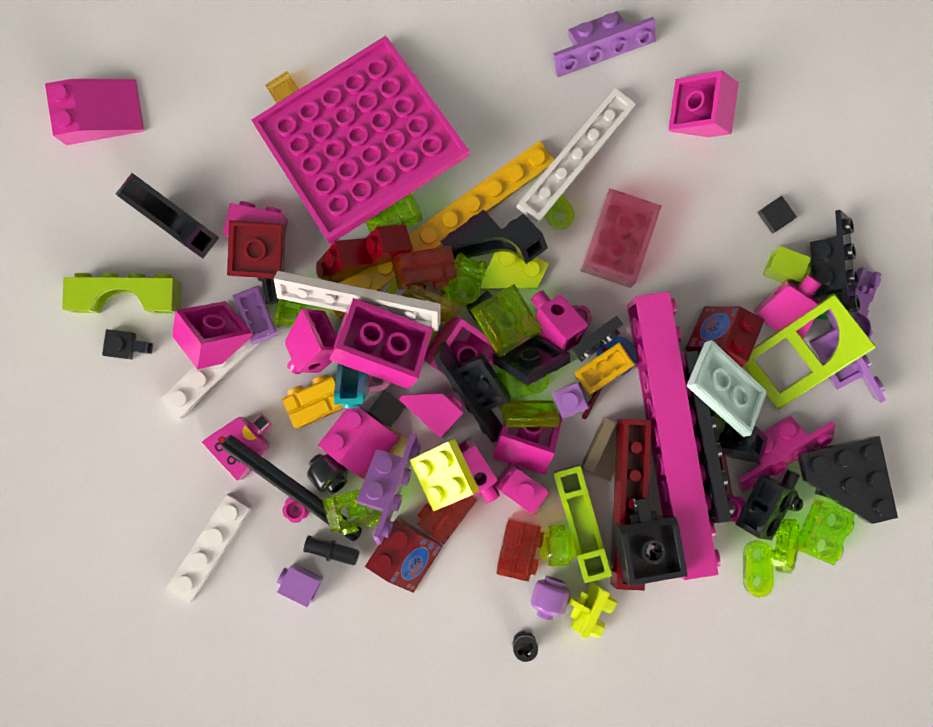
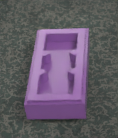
(255, 314)

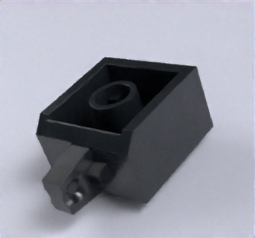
(634, 536)

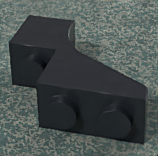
(167, 215)
(483, 236)

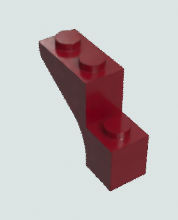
(353, 256)

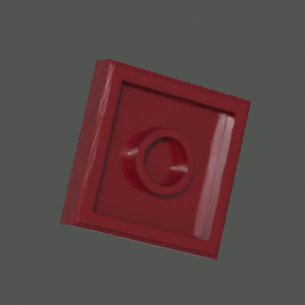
(255, 249)

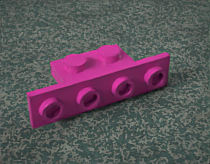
(781, 449)

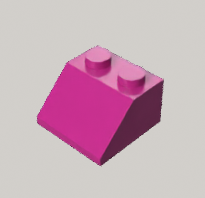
(704, 105)
(209, 333)
(463, 341)
(434, 410)
(356, 438)
(527, 446)

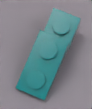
(350, 386)

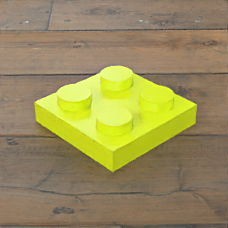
(444, 475)

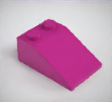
(93, 109)

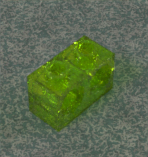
(402, 212)
(357, 513)
(817, 528)

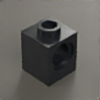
(749, 449)

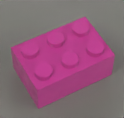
(381, 344)

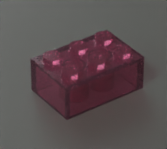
(620, 238)

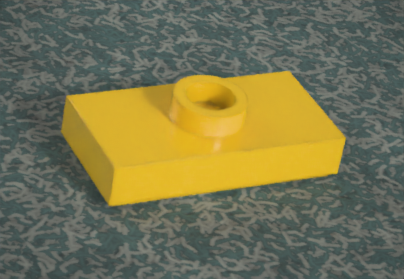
(604, 369)

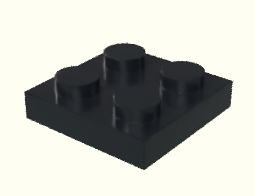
(603, 335)
(532, 360)

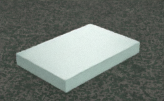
(727, 388)

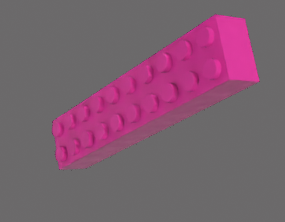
(672, 431)

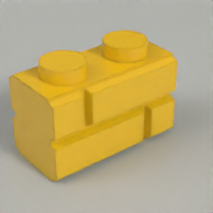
(311, 403)

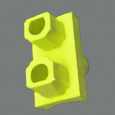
(588, 609)

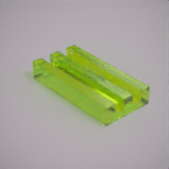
(530, 413)

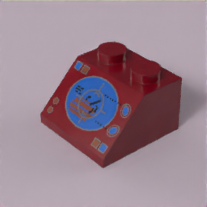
(730, 328)
(404, 556)

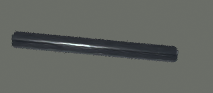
(280, 480)

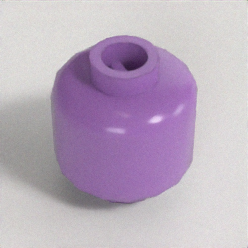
(550, 597)

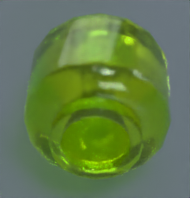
(558, 546)

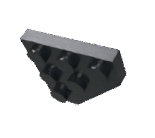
(853, 477)

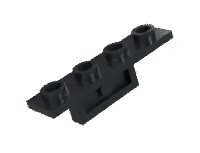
(833, 264)
(476, 386)

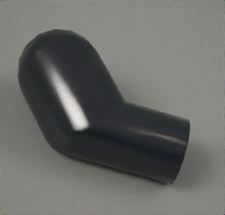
(790, 479)

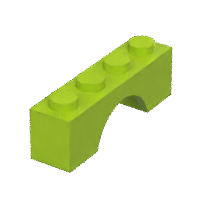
(91, 293)
(582, 523)

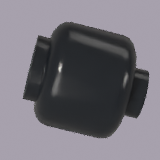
(327, 474)

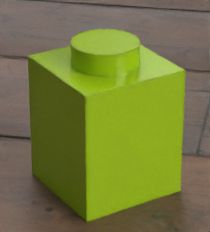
(787, 265)

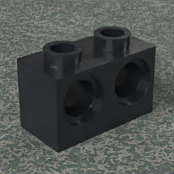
(766, 508)

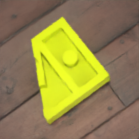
(509, 269)

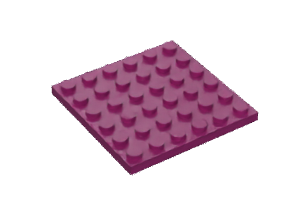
(359, 139)

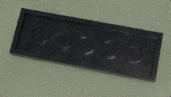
(710, 453)

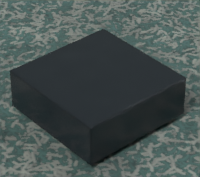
(777, 214)
(387, 408)

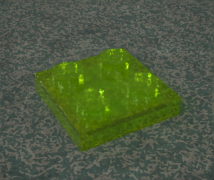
(506, 320)

